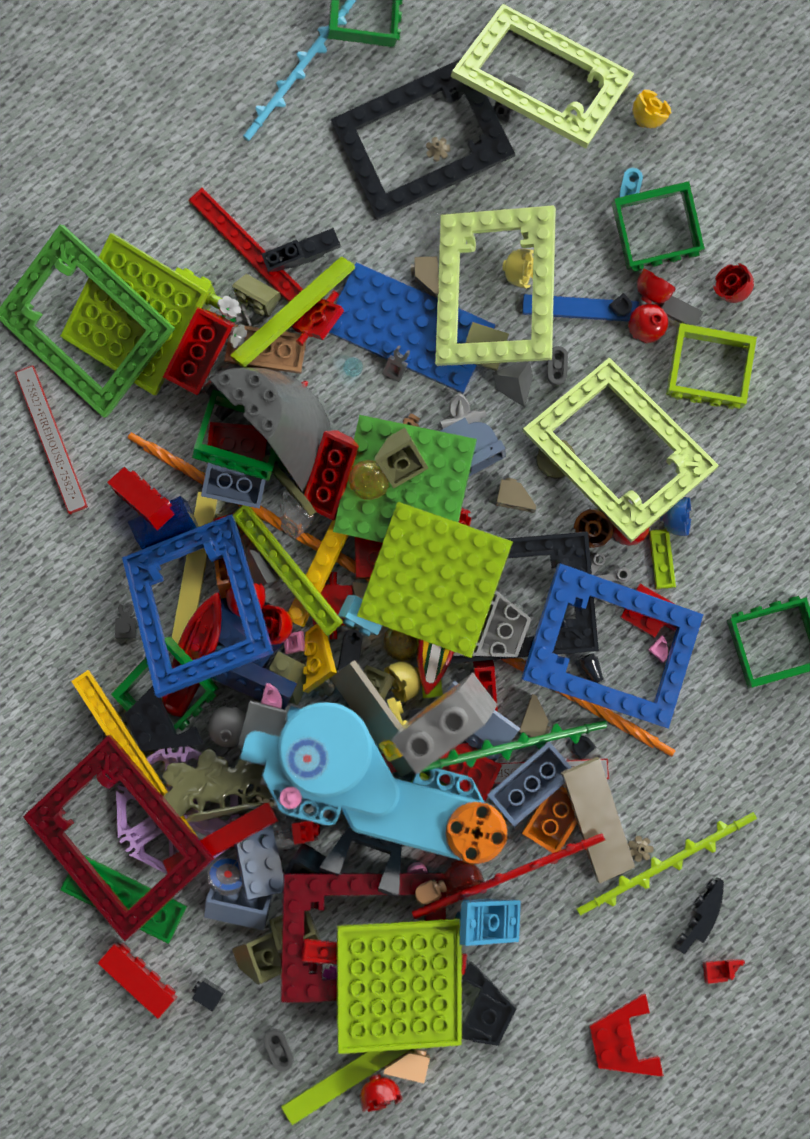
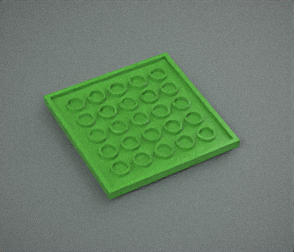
(435, 490)

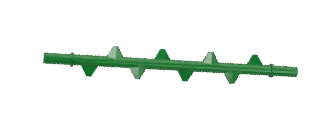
(506, 749)

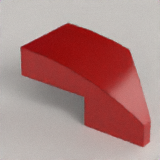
(721, 970)

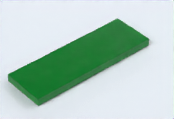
(129, 892)

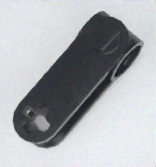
(350, 652)

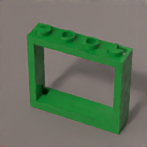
(365, 37)
(651, 195)
(225, 458)
(757, 612)
(127, 701)

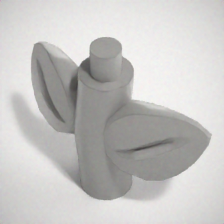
(459, 409)

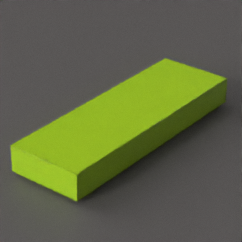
(662, 559)

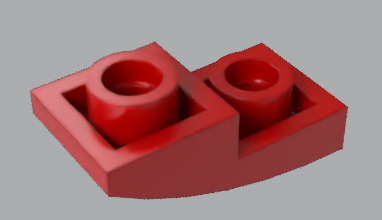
(305, 832)

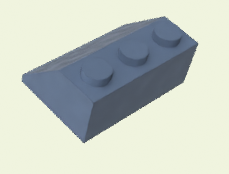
(232, 486)
(237, 910)

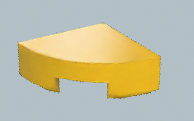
(390, 750)

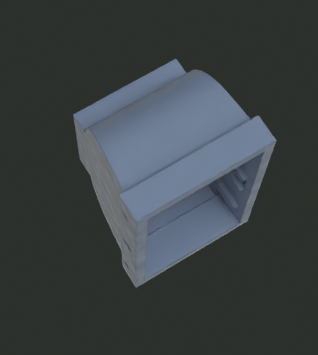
(486, 445)

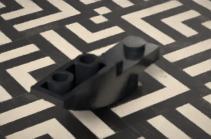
(301, 252)
(708, 908)

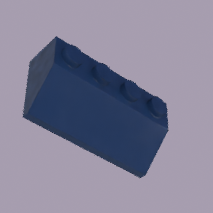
(233, 633)
(251, 682)

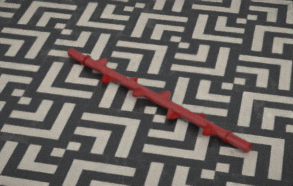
(501, 878)

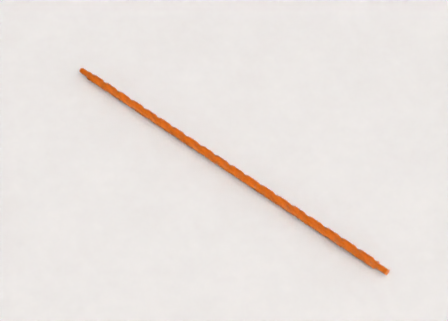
(349, 564)

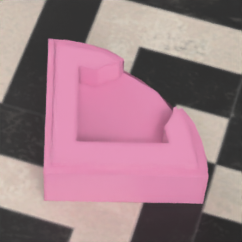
(660, 649)
(271, 696)

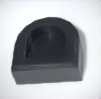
(621, 306)
(583, 747)

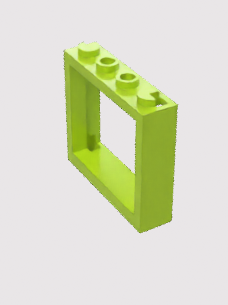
(714, 336)

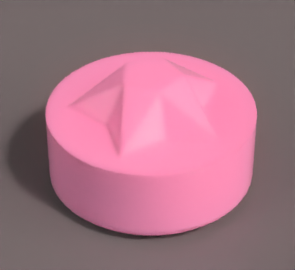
(290, 797)
(417, 867)

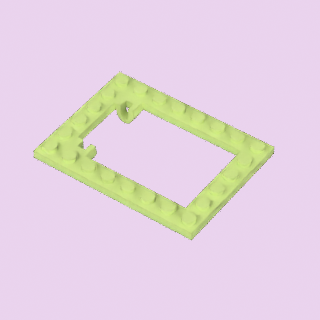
(580, 128)
(538, 231)
(631, 520)

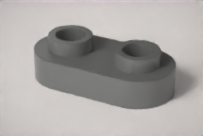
(558, 366)
(278, 1049)

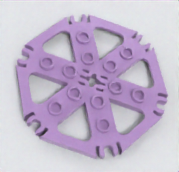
(148, 829)

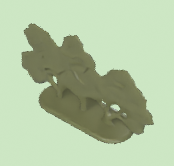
(213, 782)

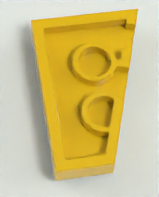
(319, 659)

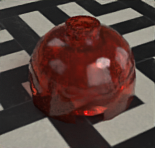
(461, 877)

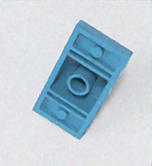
(489, 921)

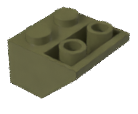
(256, 295)

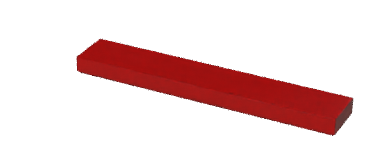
(231, 833)

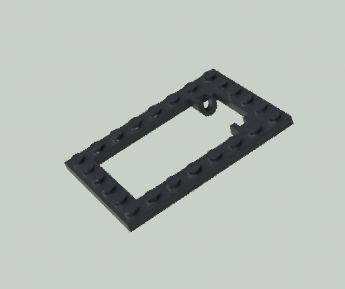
(487, 152)
(572, 551)

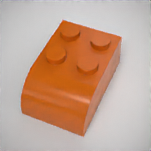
(552, 821)

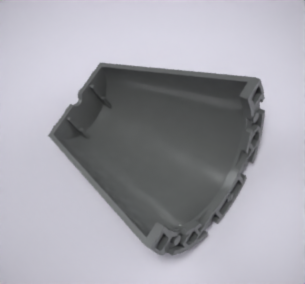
(281, 411)

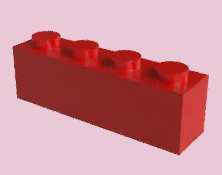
(141, 498)
(137, 979)

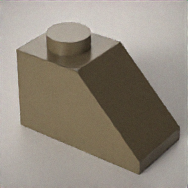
(426, 274)
(514, 496)
(534, 719)

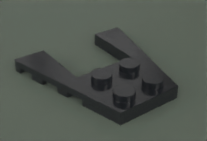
(391, 878)

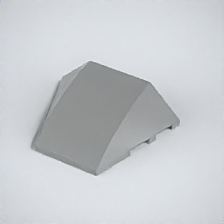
(502, 630)

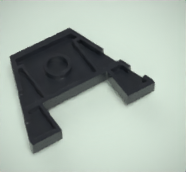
(154, 727)
(490, 1011)

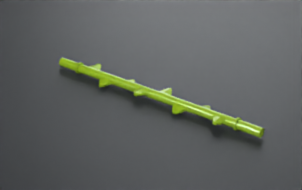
(658, 866)

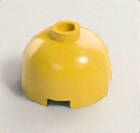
(649, 110)

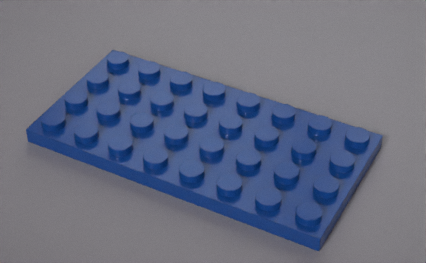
(391, 314)

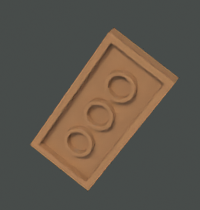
(280, 355)

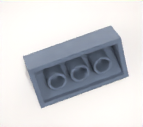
(496, 730)
(530, 784)

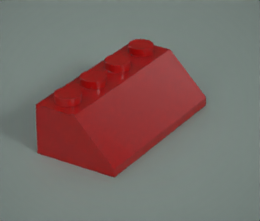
(198, 350)
(331, 472)

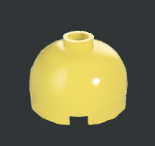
(519, 267)
(406, 681)

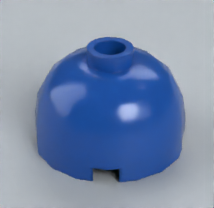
(677, 518)

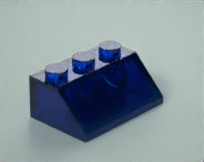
(178, 524)

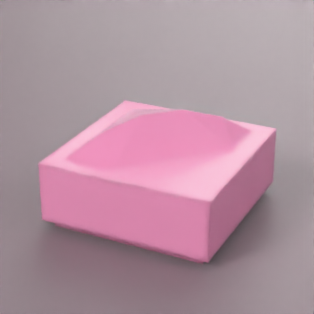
(295, 643)

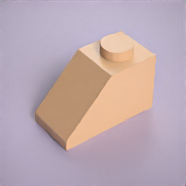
(410, 1066)

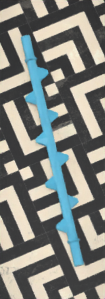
(297, 73)

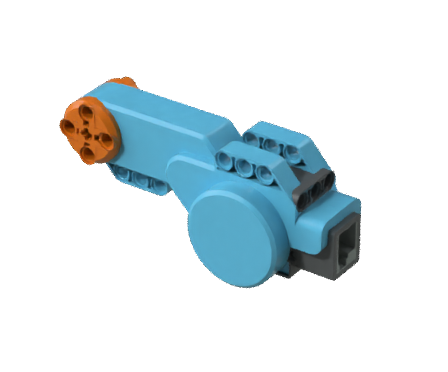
(361, 784)

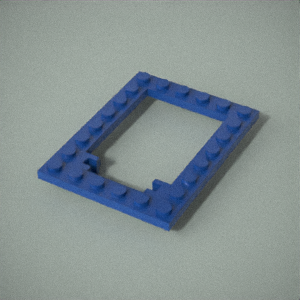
(143, 571)
(549, 669)

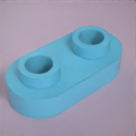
(629, 187)

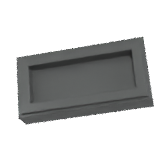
(682, 311)

